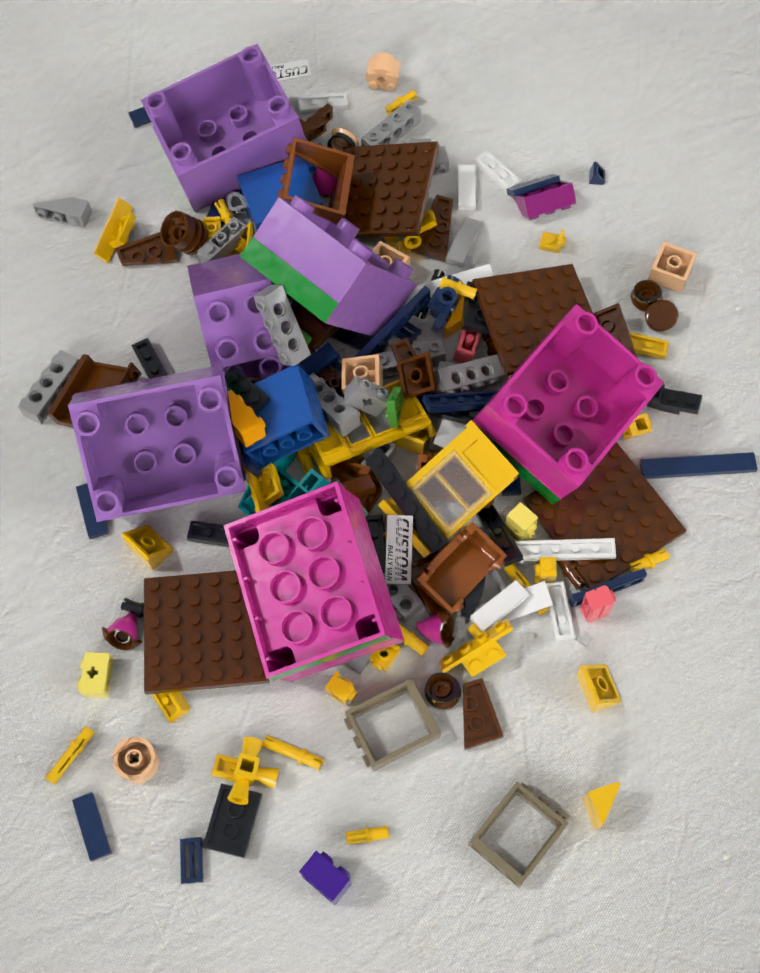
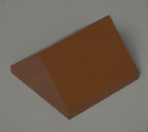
(417, 375)

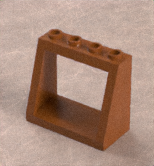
(327, 159)

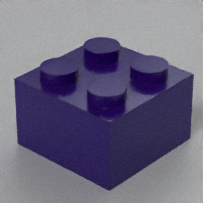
(325, 877)

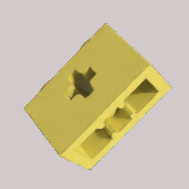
(521, 523)
(99, 685)

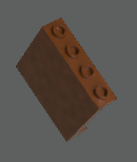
(86, 377)

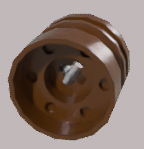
(183, 232)

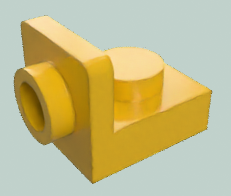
(552, 242)

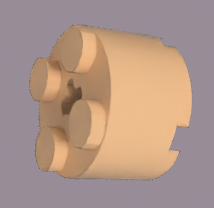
(383, 72)
(135, 748)

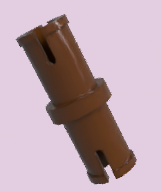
(569, 570)

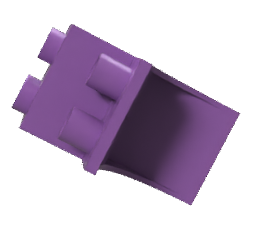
(230, 317)

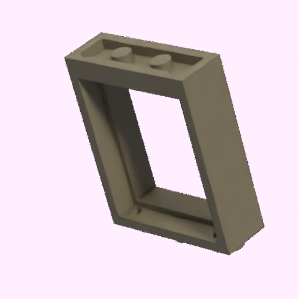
(417, 700)
(541, 807)

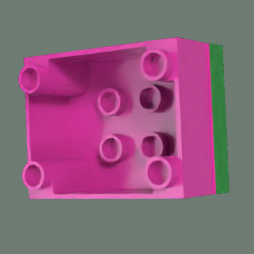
(567, 404)
(312, 583)

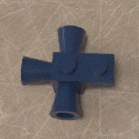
(441, 304)

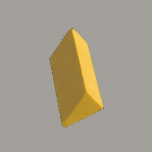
(172, 705)

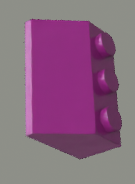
(546, 200)

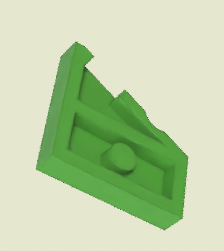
(394, 407)

